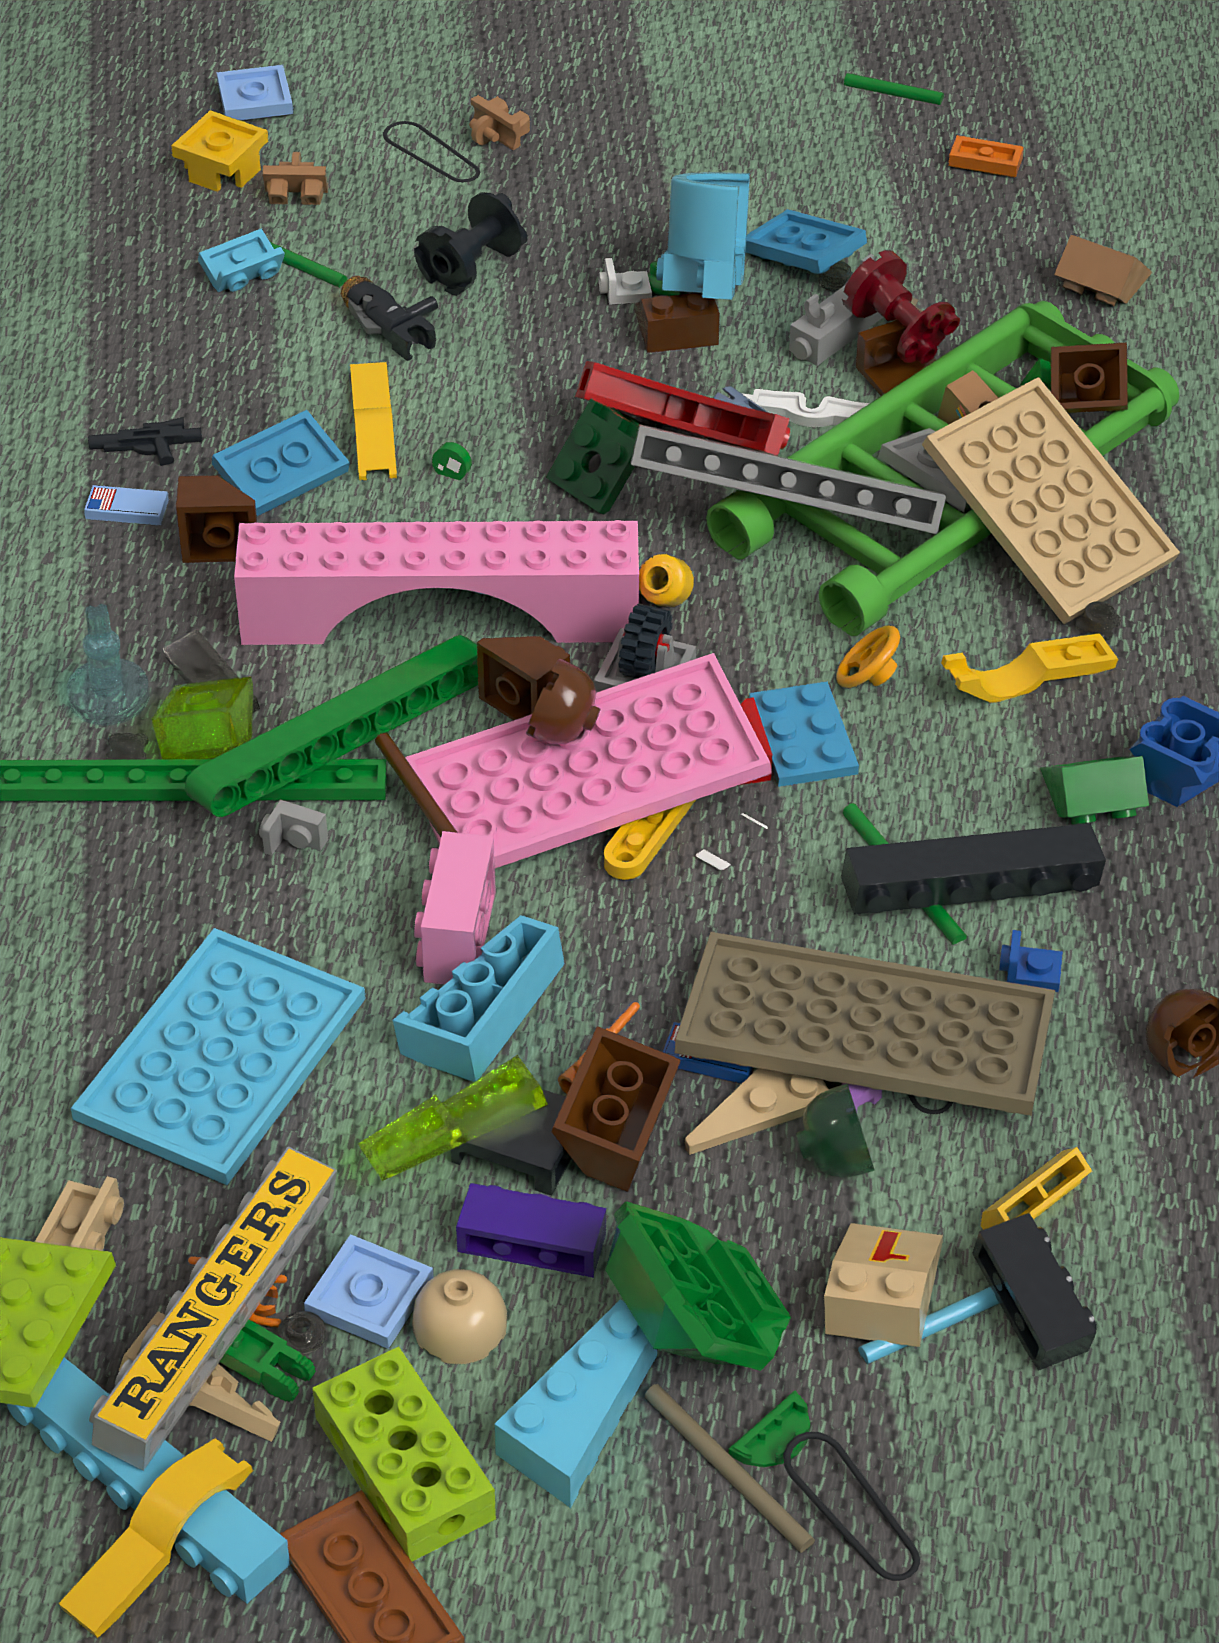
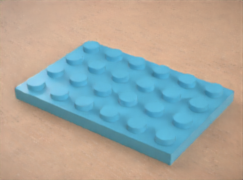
(219, 1055)

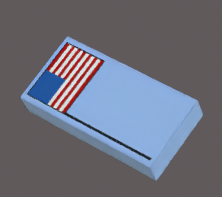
(126, 505)

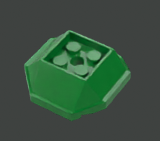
(694, 1290)

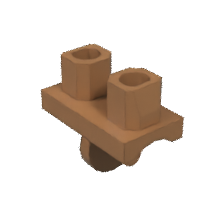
(494, 123)
(295, 177)

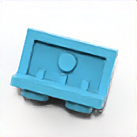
(241, 260)

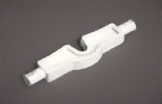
(793, 406)

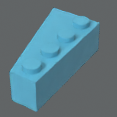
(484, 1002)
(576, 1405)

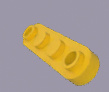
(640, 842)

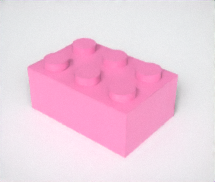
(455, 904)

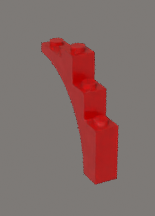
(684, 409)

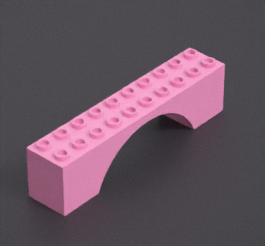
(309, 576)

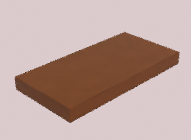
(365, 1578)

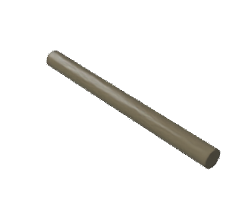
(729, 1468)

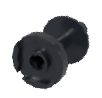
(452, 255)

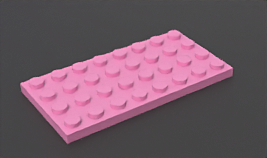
(648, 752)

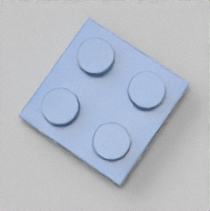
(255, 92)
(368, 1291)

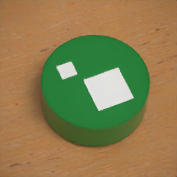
(452, 460)

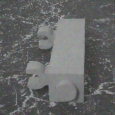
(826, 327)

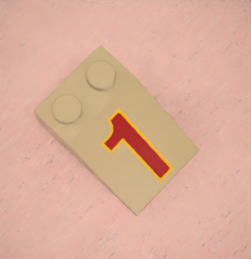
(881, 1284)

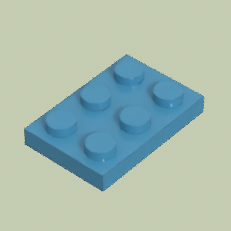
(804, 241)
(281, 462)
(805, 734)

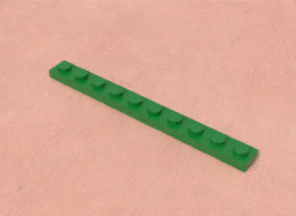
(167, 778)

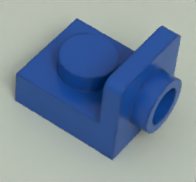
(1031, 965)

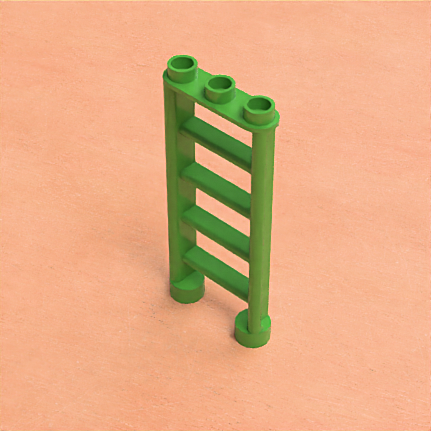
(911, 407)

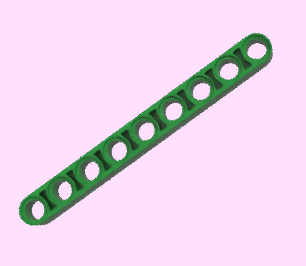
(334, 727)

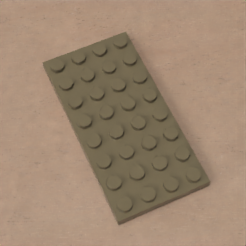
(867, 1023)

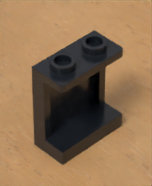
(524, 1146)

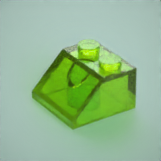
(204, 719)

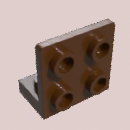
(879, 359)

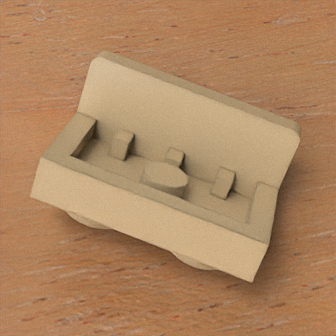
(83, 1215)

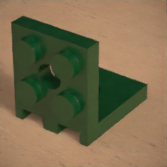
(600, 432)

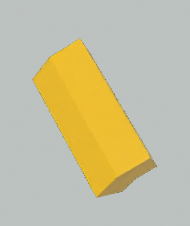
(1031, 1190)

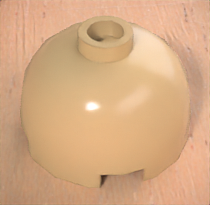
(459, 1316)

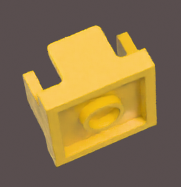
(220, 147)

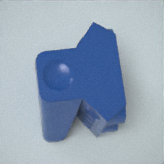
(1180, 750)

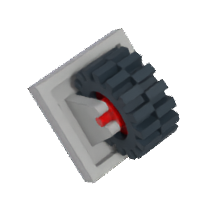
(642, 648)

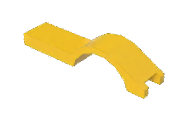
(373, 418)
(1035, 665)
(147, 1543)

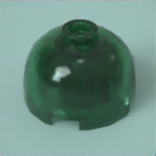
(835, 1135)

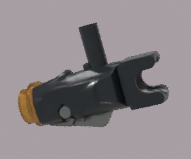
(382, 315)

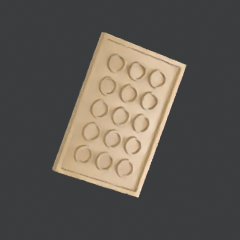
(1050, 499)

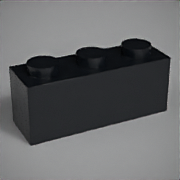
(1034, 1291)

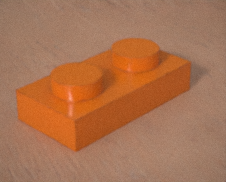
(986, 156)

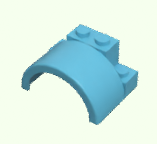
(706, 234)

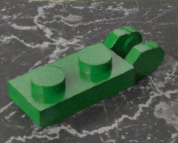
(256, 1354)

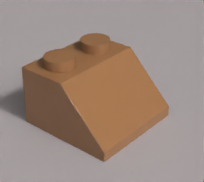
(1100, 270)

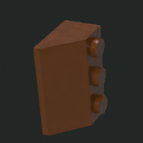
(614, 1106)

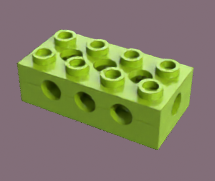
(404, 1453)

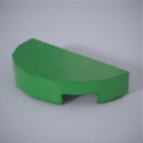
(769, 1437)

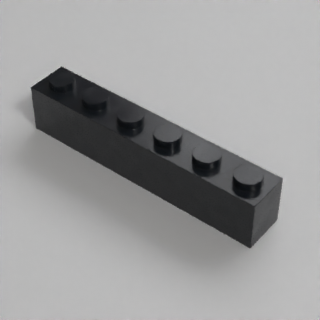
(972, 868)

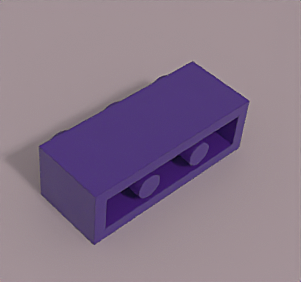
(531, 1229)

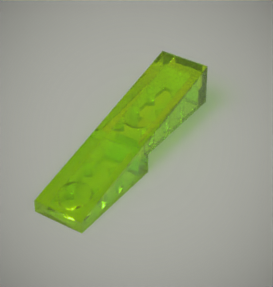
(441, 1126)

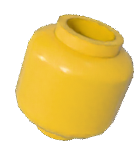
(665, 580)

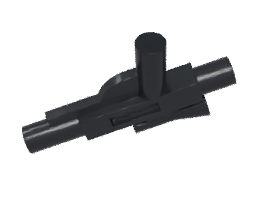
(149, 440)

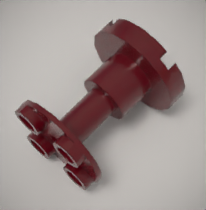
(880, 289)

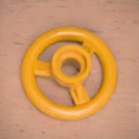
(872, 658)

